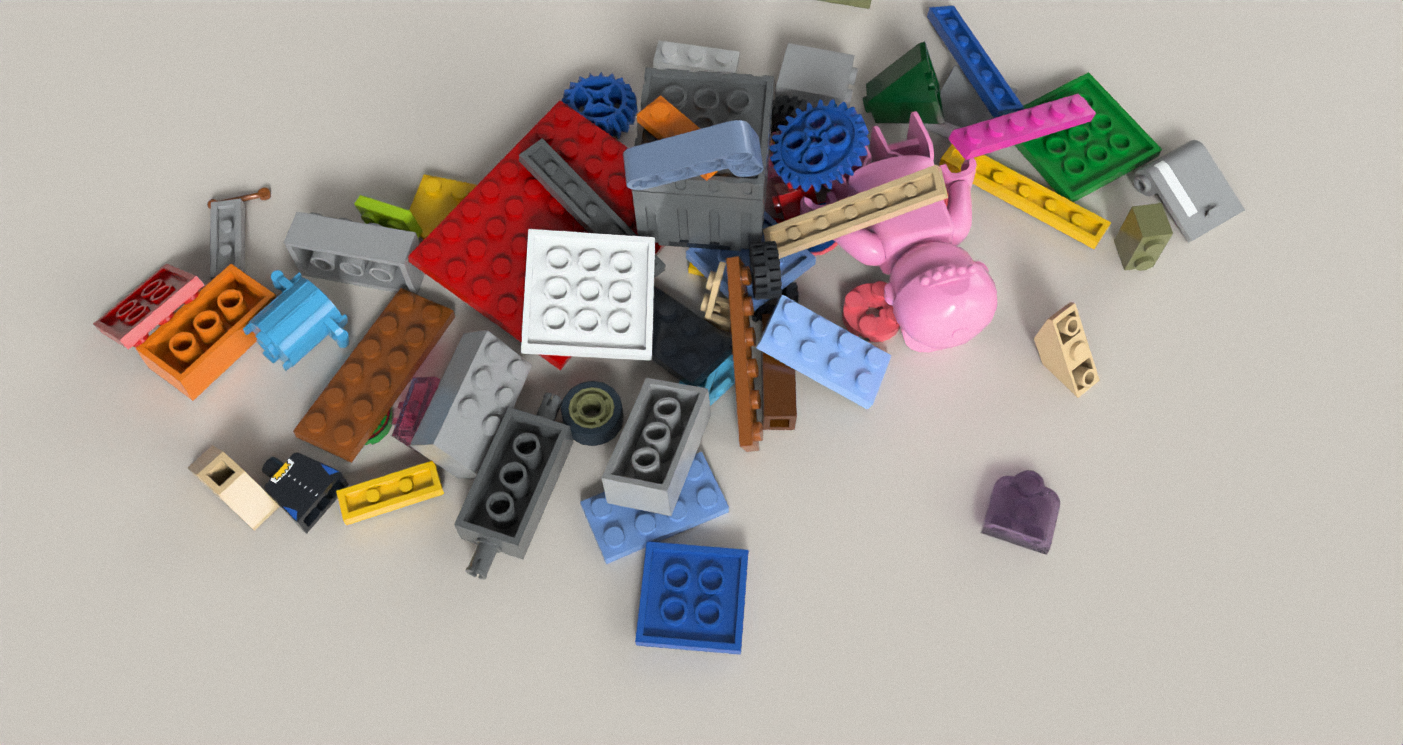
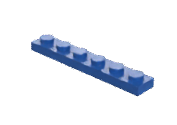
(974, 61)

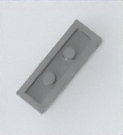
(227, 236)

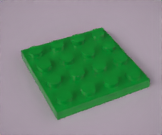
(1092, 153)

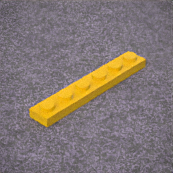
(1032, 198)

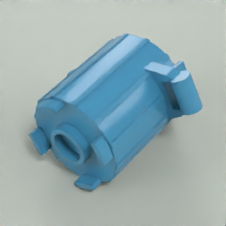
(296, 321)

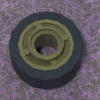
(589, 397)

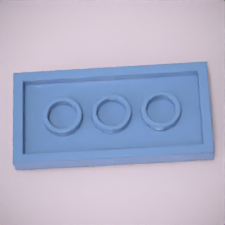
(626, 530)

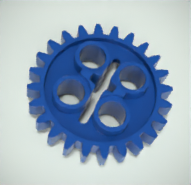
(819, 145)

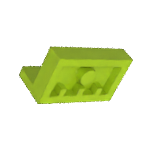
(386, 215)

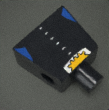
(303, 487)

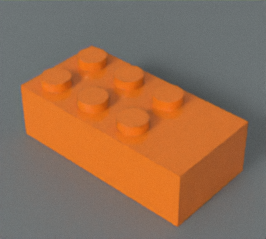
(206, 333)

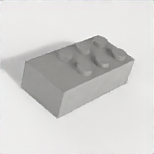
(353, 252)
(470, 403)
(657, 446)

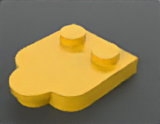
(436, 199)

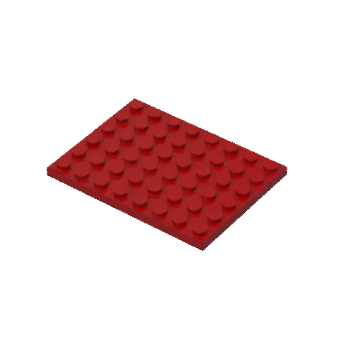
(484, 239)

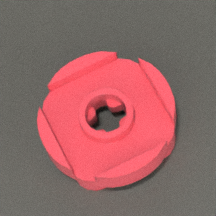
(868, 326)

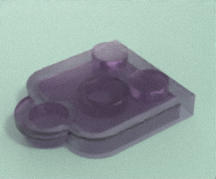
(1022, 511)

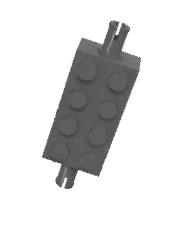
(514, 484)

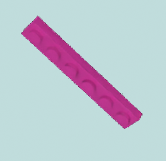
(1021, 126)

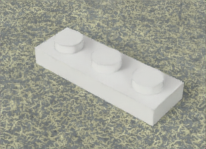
(694, 58)

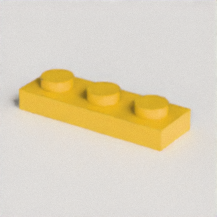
(389, 492)

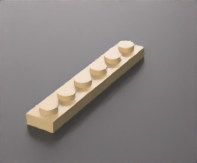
(858, 211)

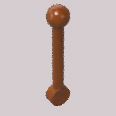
(263, 194)

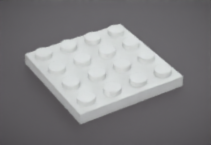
(588, 295)

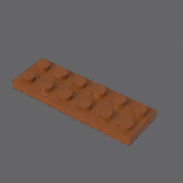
(374, 375)

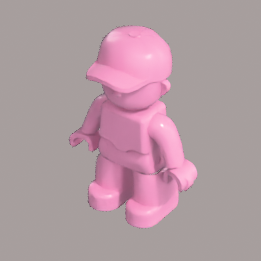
(933, 283)

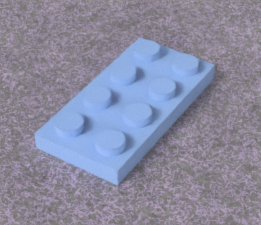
(824, 352)

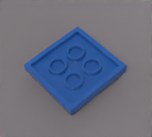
(692, 598)

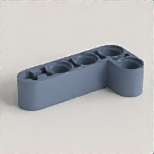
(694, 154)

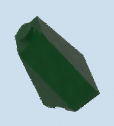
(905, 88)

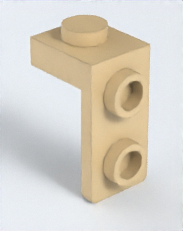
(716, 308)

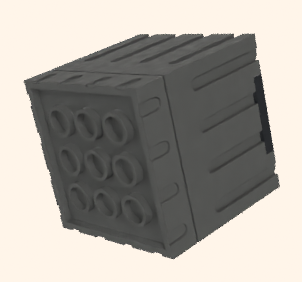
(726, 208)

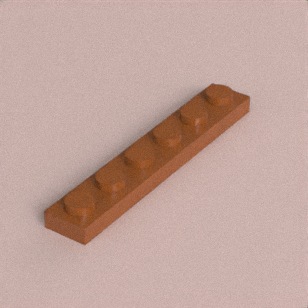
(744, 365)

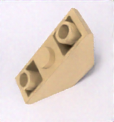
(1066, 350)
(233, 486)

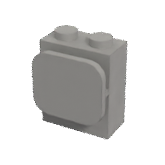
(816, 75)

